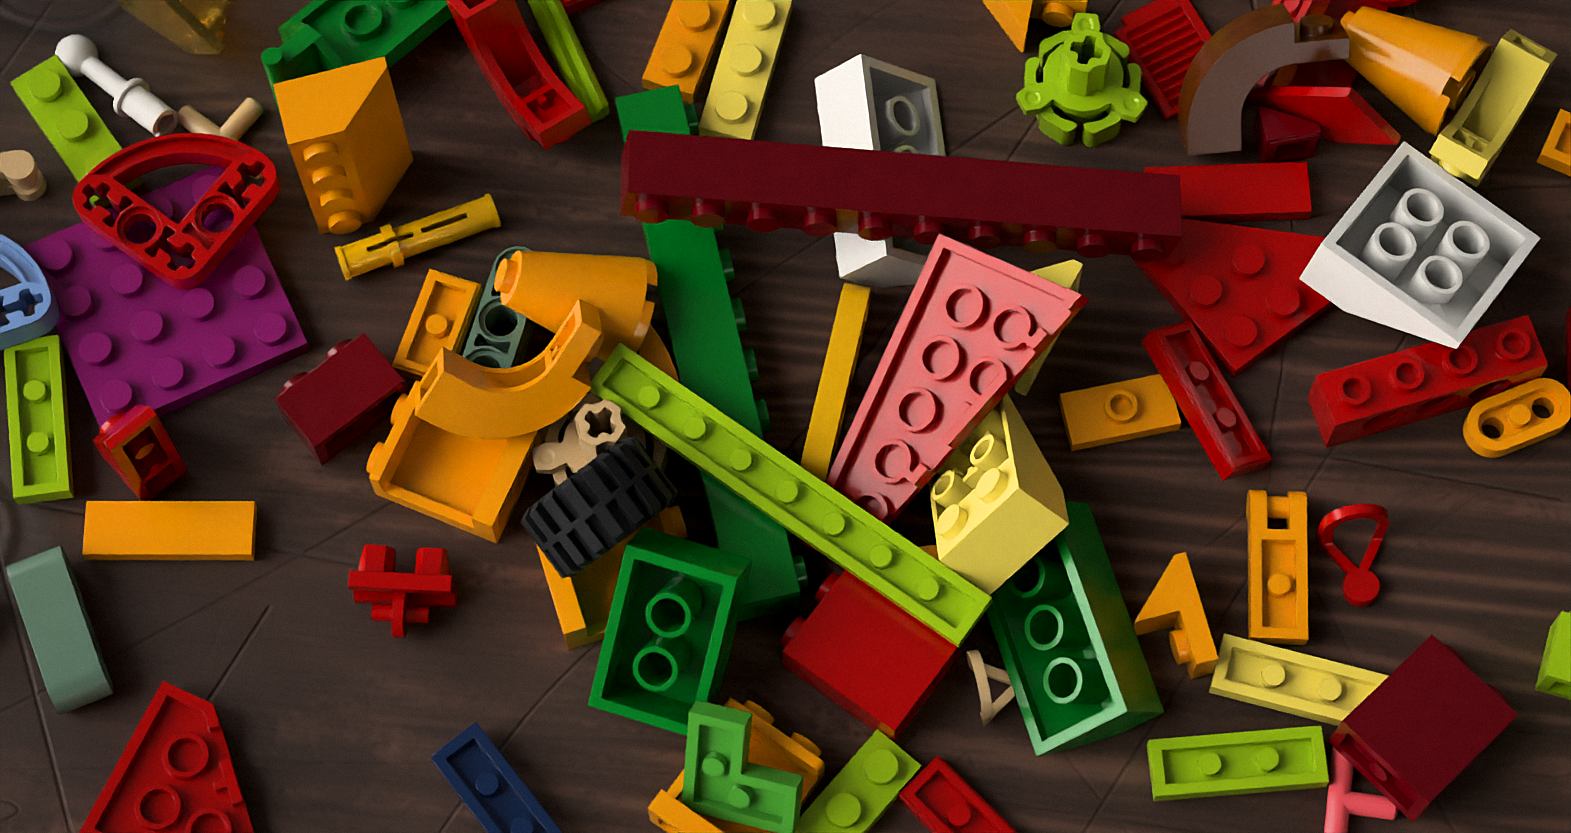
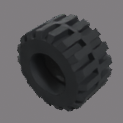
(598, 506)

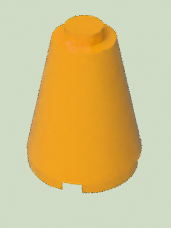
(1416, 63)
(550, 283)

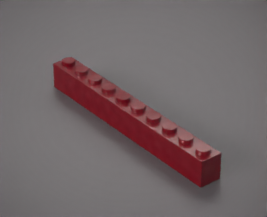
(899, 195)

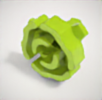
(1082, 79)

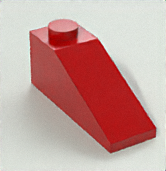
(140, 451)

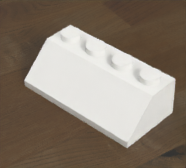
(883, 110)

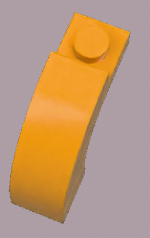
(515, 399)

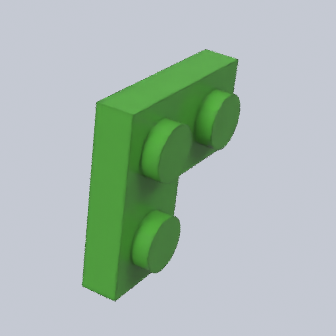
(725, 784)

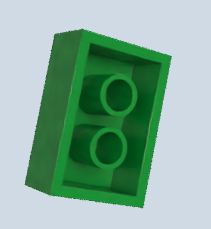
(668, 629)

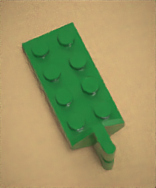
(350, 32)

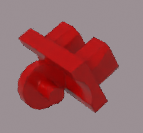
(404, 592)

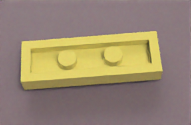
(745, 69)
(1290, 680)

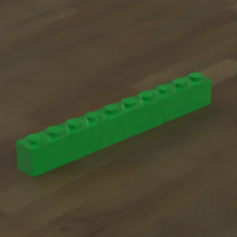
(711, 362)

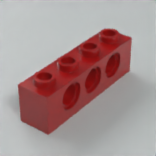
(1424, 381)

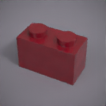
(340, 397)

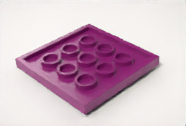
(157, 343)

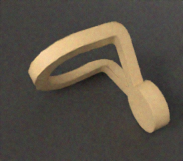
(982, 671)

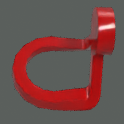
(1360, 584)

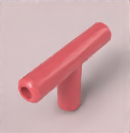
(1345, 802)

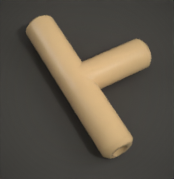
(233, 128)

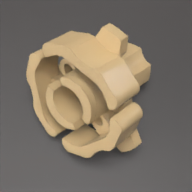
(591, 432)

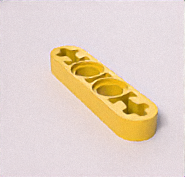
(836, 380)

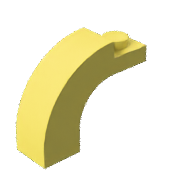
(1492, 108)

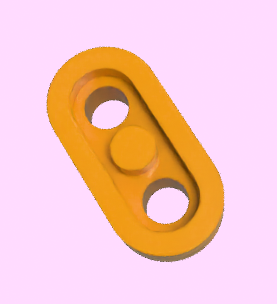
(1515, 419)

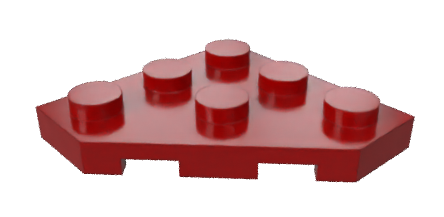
(1239, 287)
(173, 774)

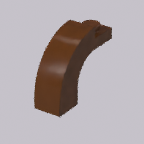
(1236, 60)

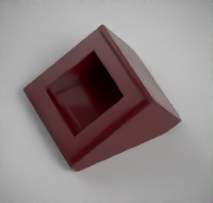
(1284, 136)

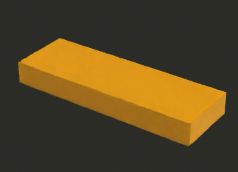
(170, 530)

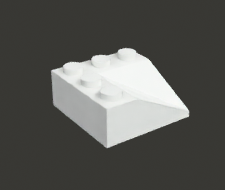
(1419, 252)

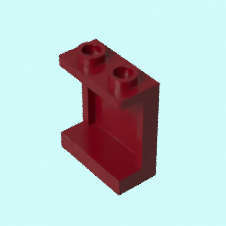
(1422, 727)

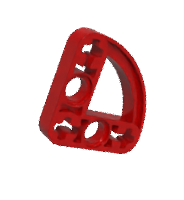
(190, 234)

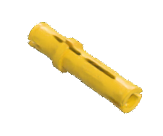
(417, 237)

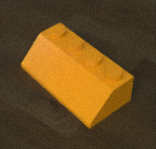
(345, 141)

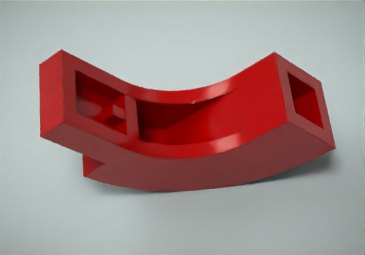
(518, 71)

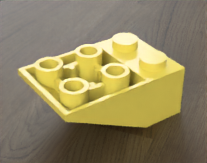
(995, 501)

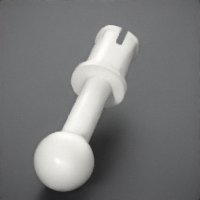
(130, 97)

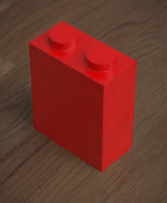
(867, 654)

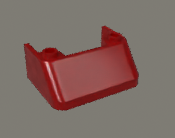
(1323, 88)

